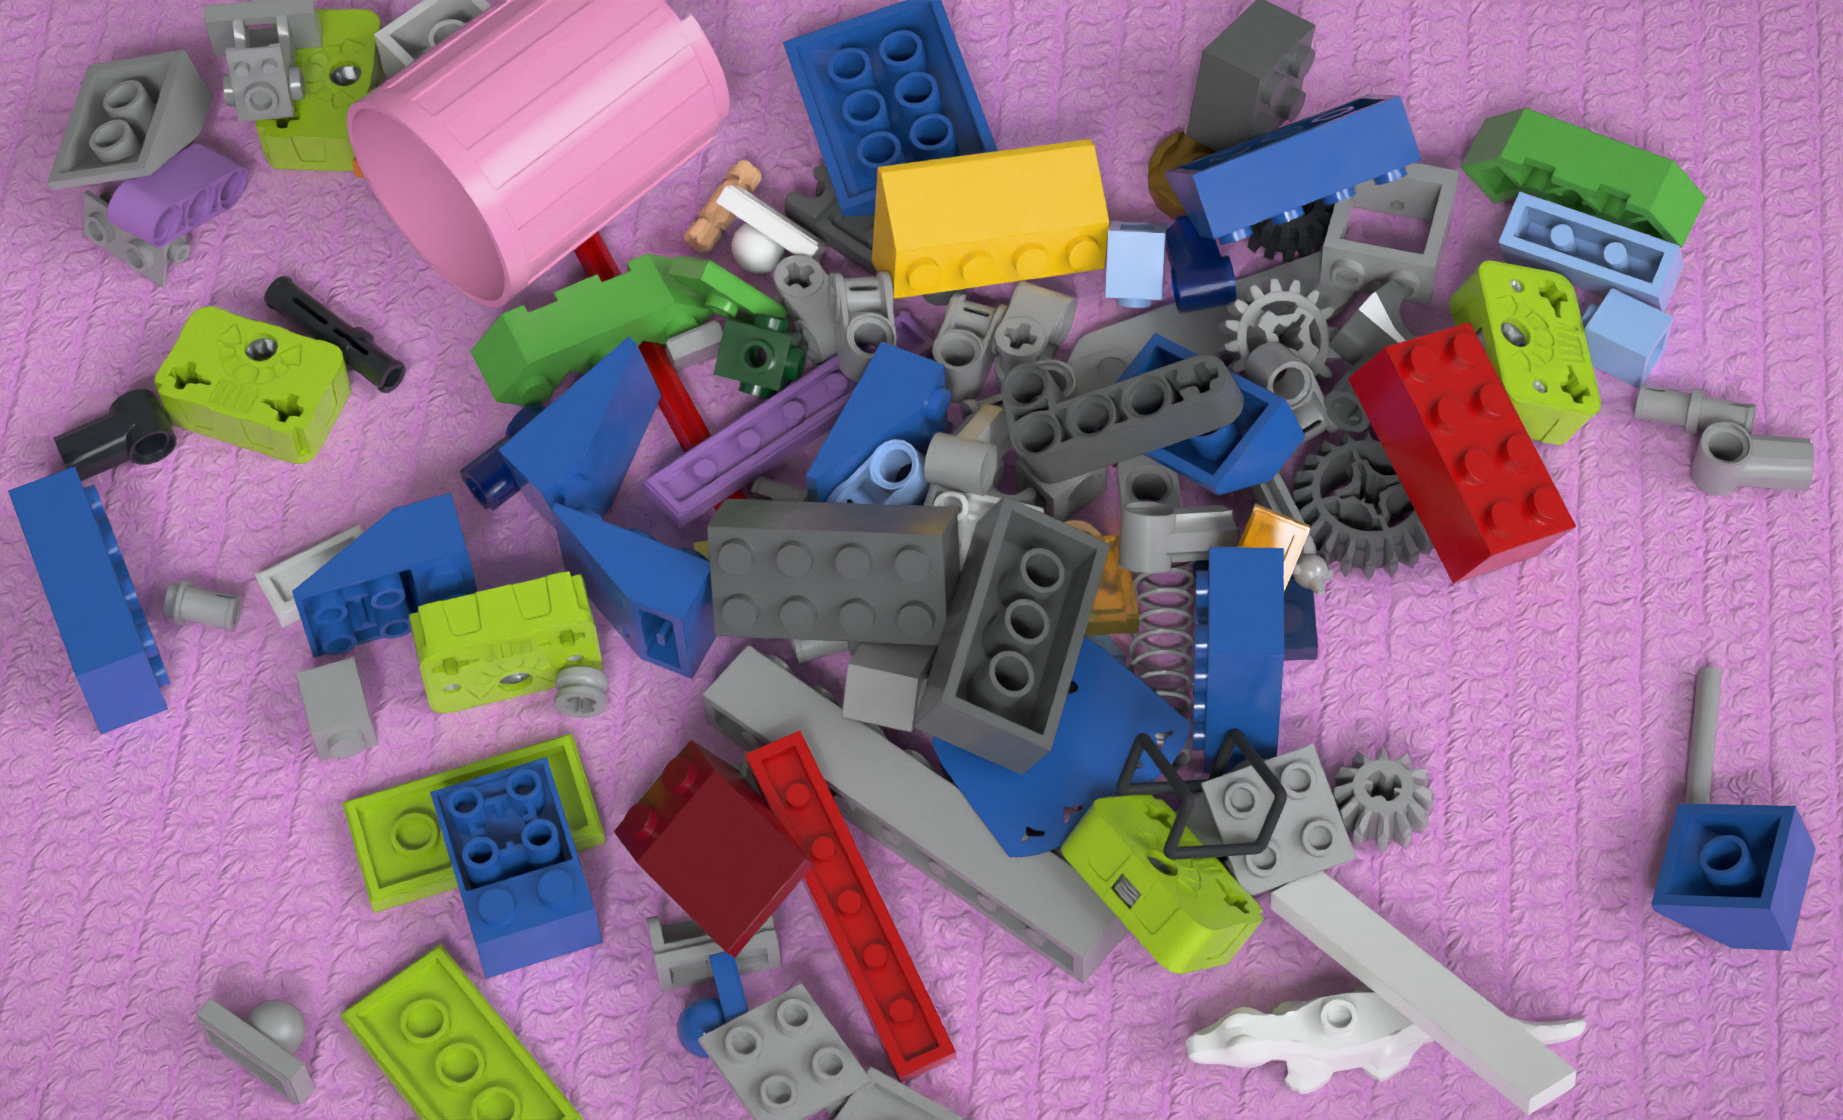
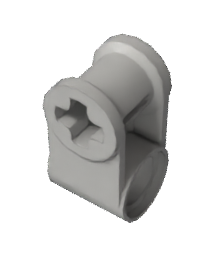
(804, 294)
(860, 314)
(1032, 327)
(967, 345)
(1296, 386)

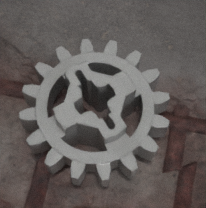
(1297, 320)

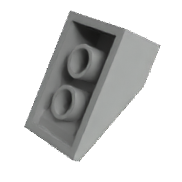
(130, 119)

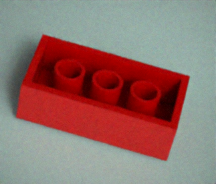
(1461, 452)

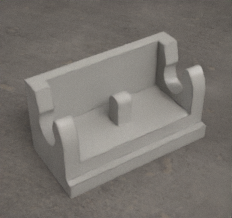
(684, 952)

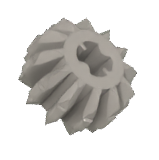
(1383, 799)

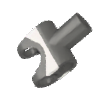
(1360, 339)

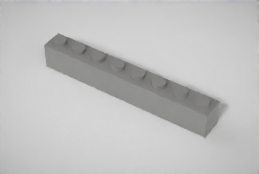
(917, 814)

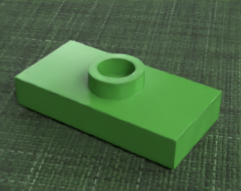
(723, 291)

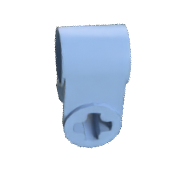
(877, 475)

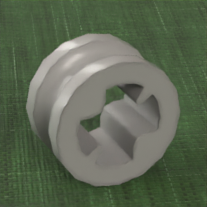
(581, 692)

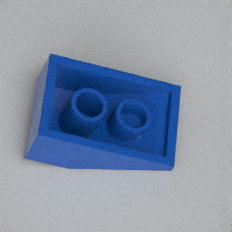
(894, 399)
(586, 437)

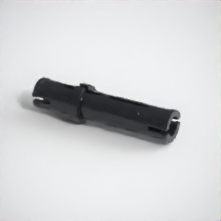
(322, 324)

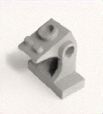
(263, 60)

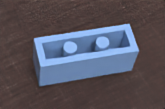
(1590, 251)

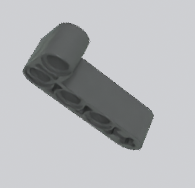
(1193, 399)

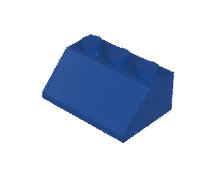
(1232, 456)

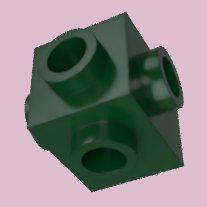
(741, 354)

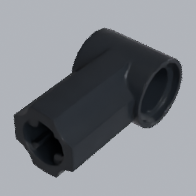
(131, 431)

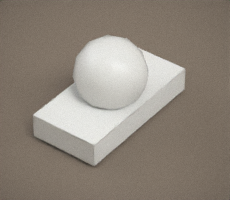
(766, 234)

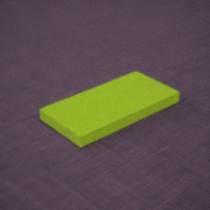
(402, 839)
(451, 1048)

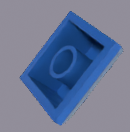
(1736, 873)

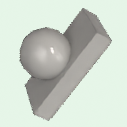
(262, 1044)

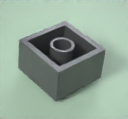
(1251, 77)

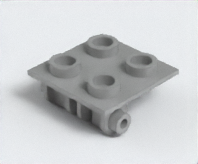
(1306, 835)
(785, 1059)

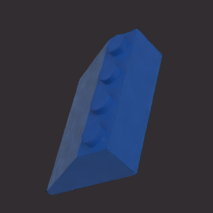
(886, 95)

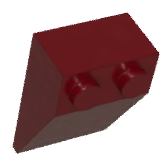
(714, 846)

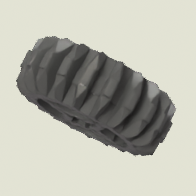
(1351, 528)

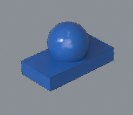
(710, 1013)

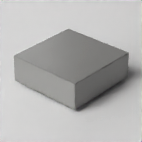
(694, 346)

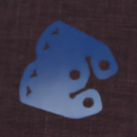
(1083, 762)

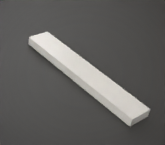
(1424, 991)

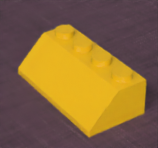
(990, 218)

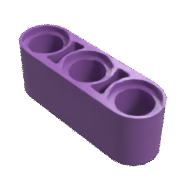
(178, 195)

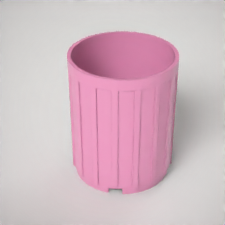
(535, 132)

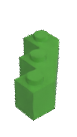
(1583, 173)
(533, 351)

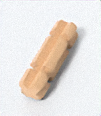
(713, 217)

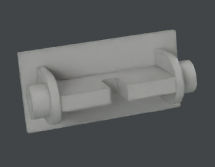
(132, 250)

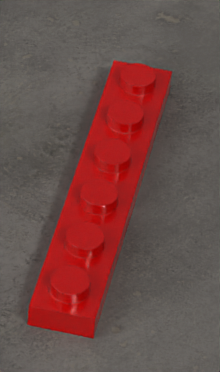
(852, 909)

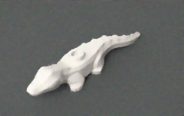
(1331, 1037)

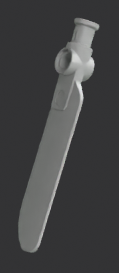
(1107, 352)

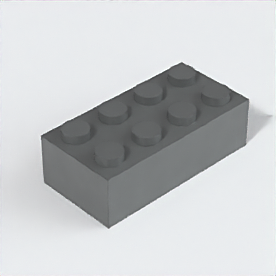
(833, 570)
(1013, 636)

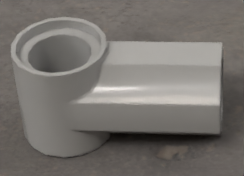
(970, 454)
(1751, 461)
(1160, 534)

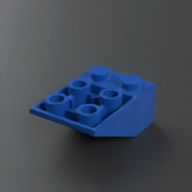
(384, 576)
(642, 587)
(516, 867)

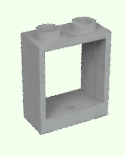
(1422, 194)

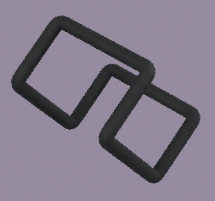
(1185, 788)

